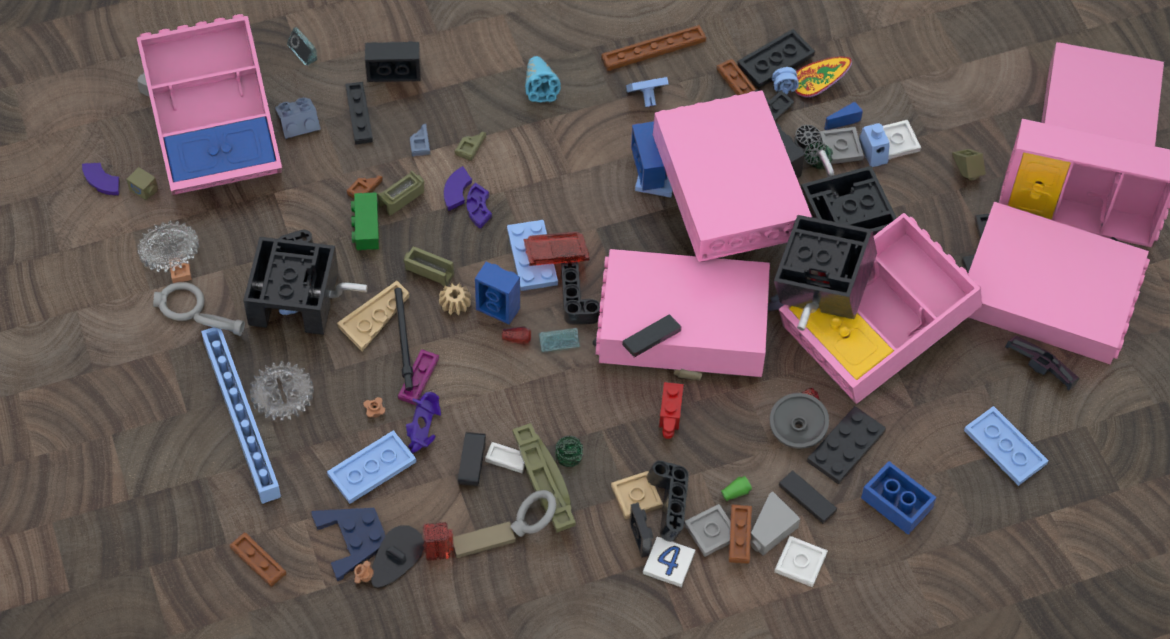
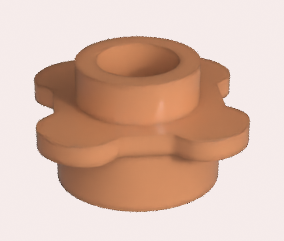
(374, 412)
(363, 572)

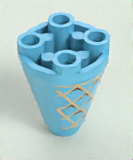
(541, 81)

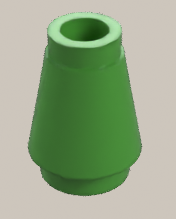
(737, 488)

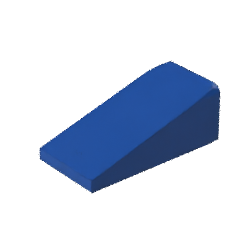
(846, 116)

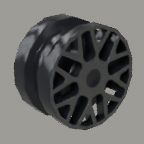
(806, 135)

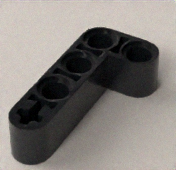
(575, 304)
(675, 482)

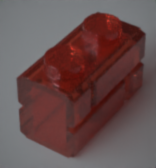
(437, 541)

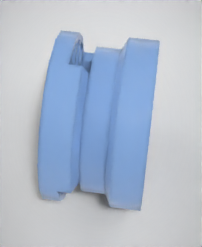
(785, 79)

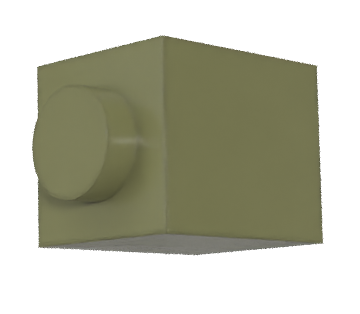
(142, 183)

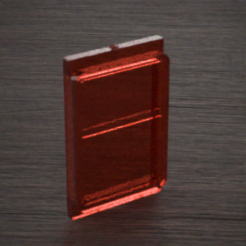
(556, 248)

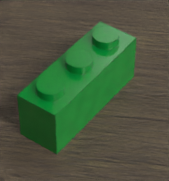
(365, 221)

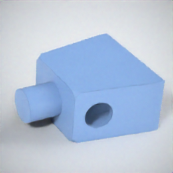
(873, 139)

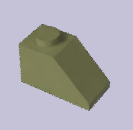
(970, 163)

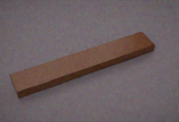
(653, 47)

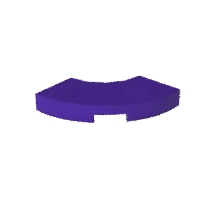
(100, 180)
(454, 188)
(477, 205)

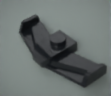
(1043, 361)

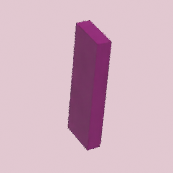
(422, 371)

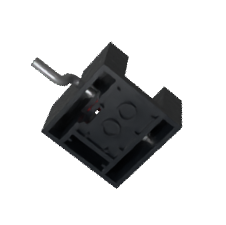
(849, 198)
(843, 263)
(294, 279)

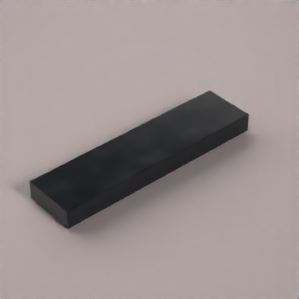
(359, 113)

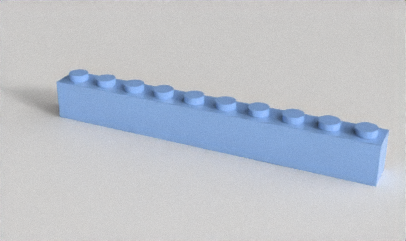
(241, 415)

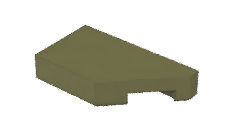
(469, 146)

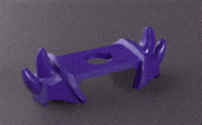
(426, 408)

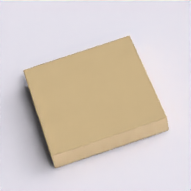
(635, 490)

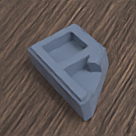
(419, 142)

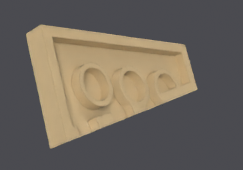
(371, 317)

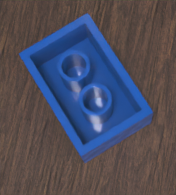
(647, 157)
(497, 292)
(898, 497)

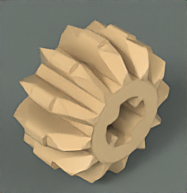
(455, 299)

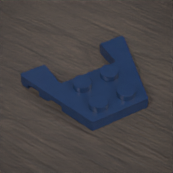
(360, 531)

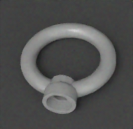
(160, 301)
(236, 327)
(521, 527)

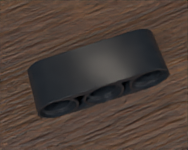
(471, 459)

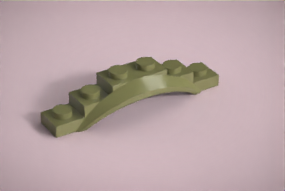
(544, 475)

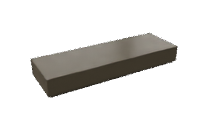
(483, 539)

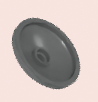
(802, 410)

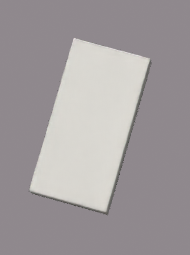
(505, 457)

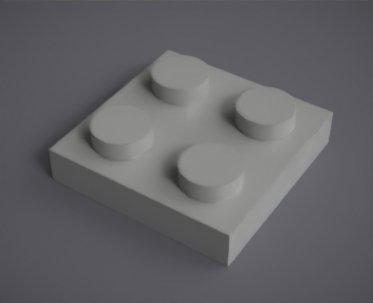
(844, 144)
(710, 529)

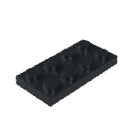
(784, 51)
(846, 445)

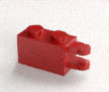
(670, 408)

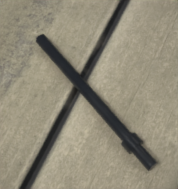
(407, 369)

